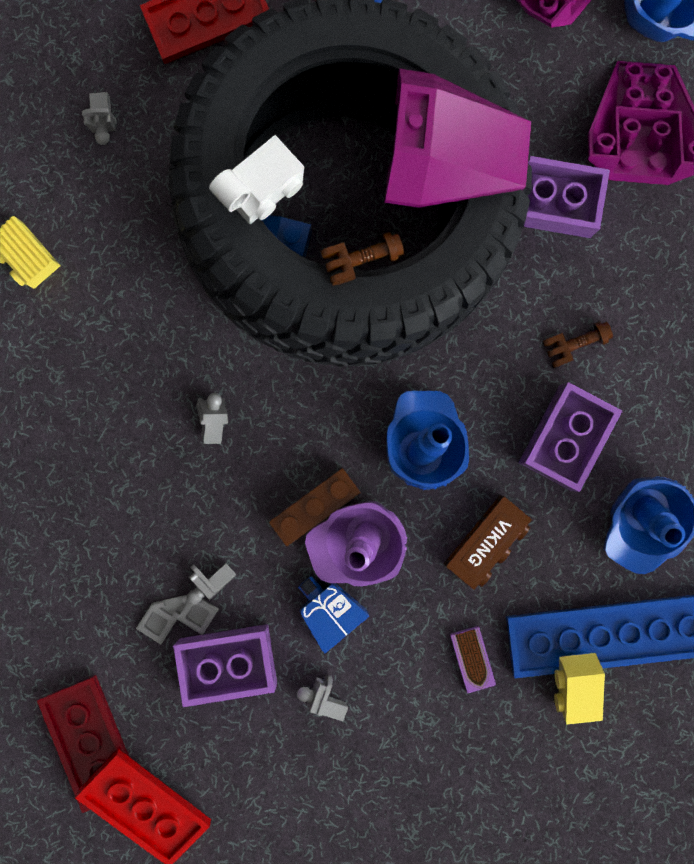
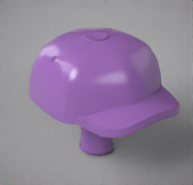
(358, 545)

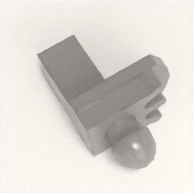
(99, 117)
(212, 417)
(208, 587)
(319, 700)

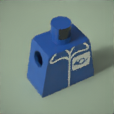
(330, 612)

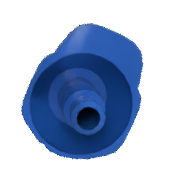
(661, 18)
(426, 440)
(650, 523)

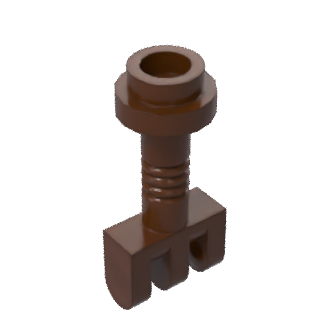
(346, 261)
(602, 332)

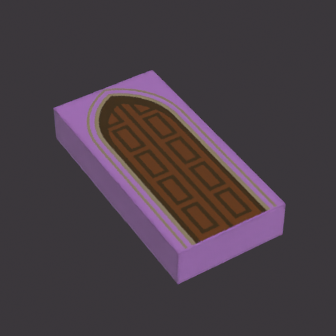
(472, 659)

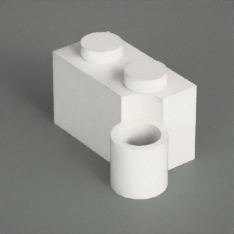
(259, 181)

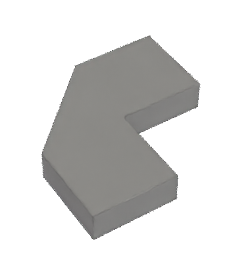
(164, 614)

